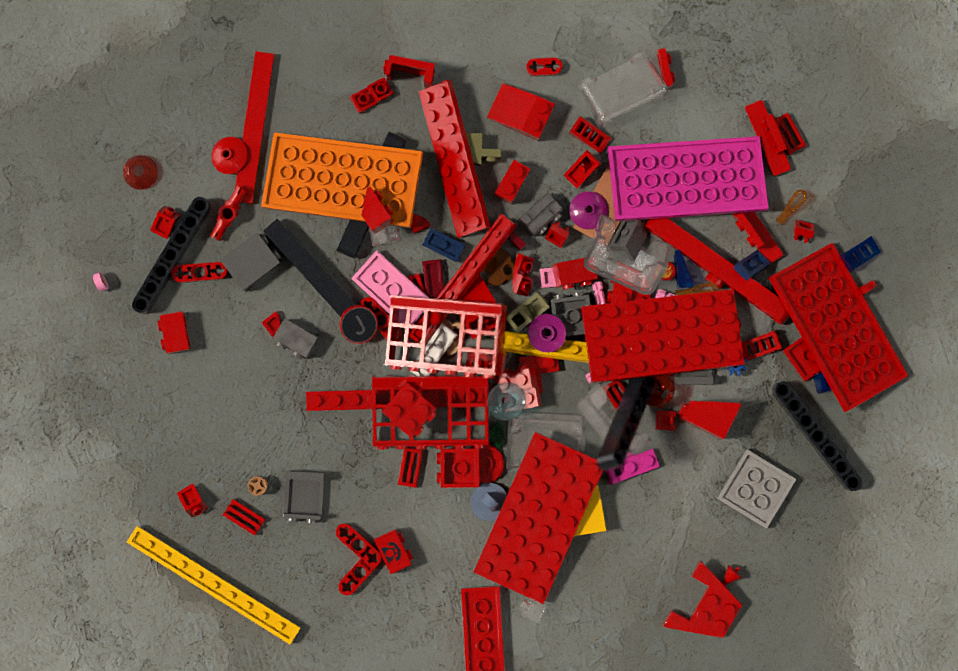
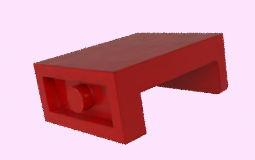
(410, 66)

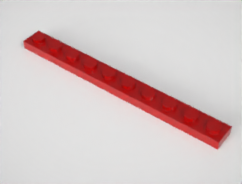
(363, 398)

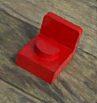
(164, 221)
(192, 501)

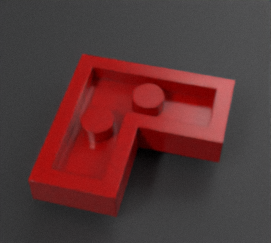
(541, 366)

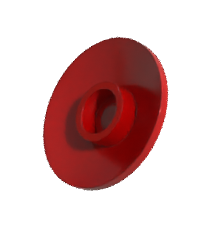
(237, 155)

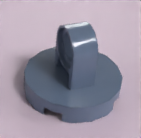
(487, 501)

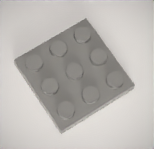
(756, 488)

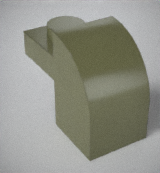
(478, 153)
(527, 312)

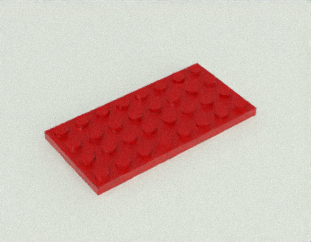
(838, 327)
(662, 336)
(539, 517)

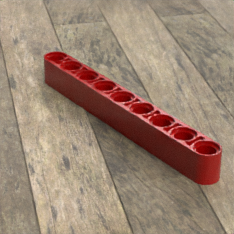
(720, 267)

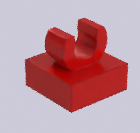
(803, 228)
(557, 235)
(665, 420)

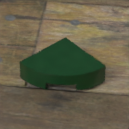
(496, 434)

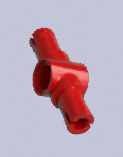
(224, 222)

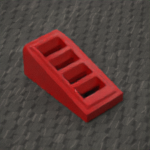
(587, 125)
(778, 345)

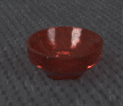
(147, 179)
(662, 383)

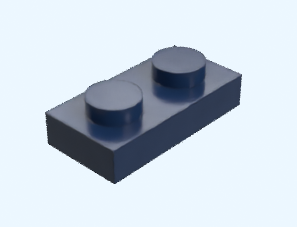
(443, 245)
(751, 265)

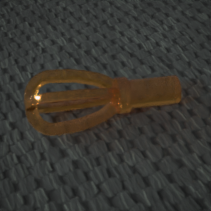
(787, 211)
(691, 290)

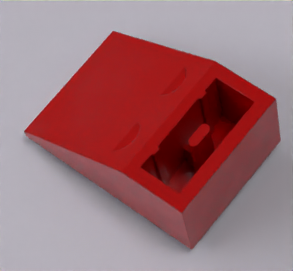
(479, 293)

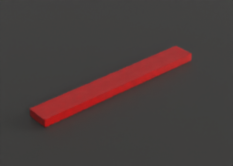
(255, 121)
(467, 273)

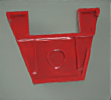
(714, 611)

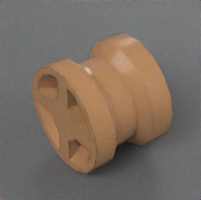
(256, 488)

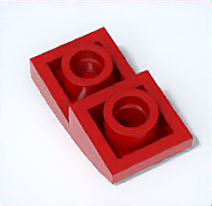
(371, 95)
(521, 282)

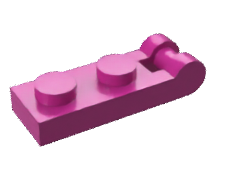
(634, 466)

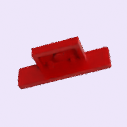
(772, 142)
(757, 235)

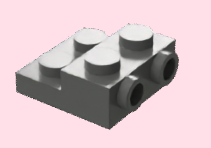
(569, 311)

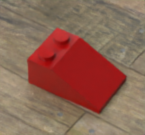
(521, 111)

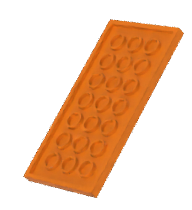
(333, 177)

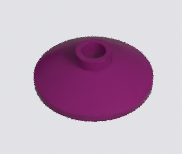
(580, 216)
(537, 333)

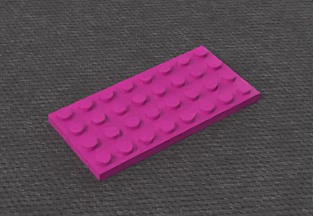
(687, 178)

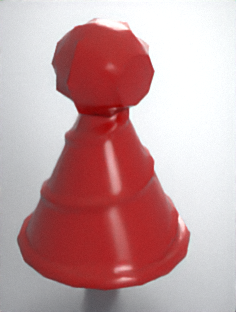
(731, 575)

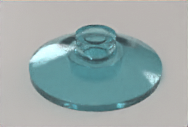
(513, 405)

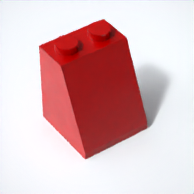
(709, 417)

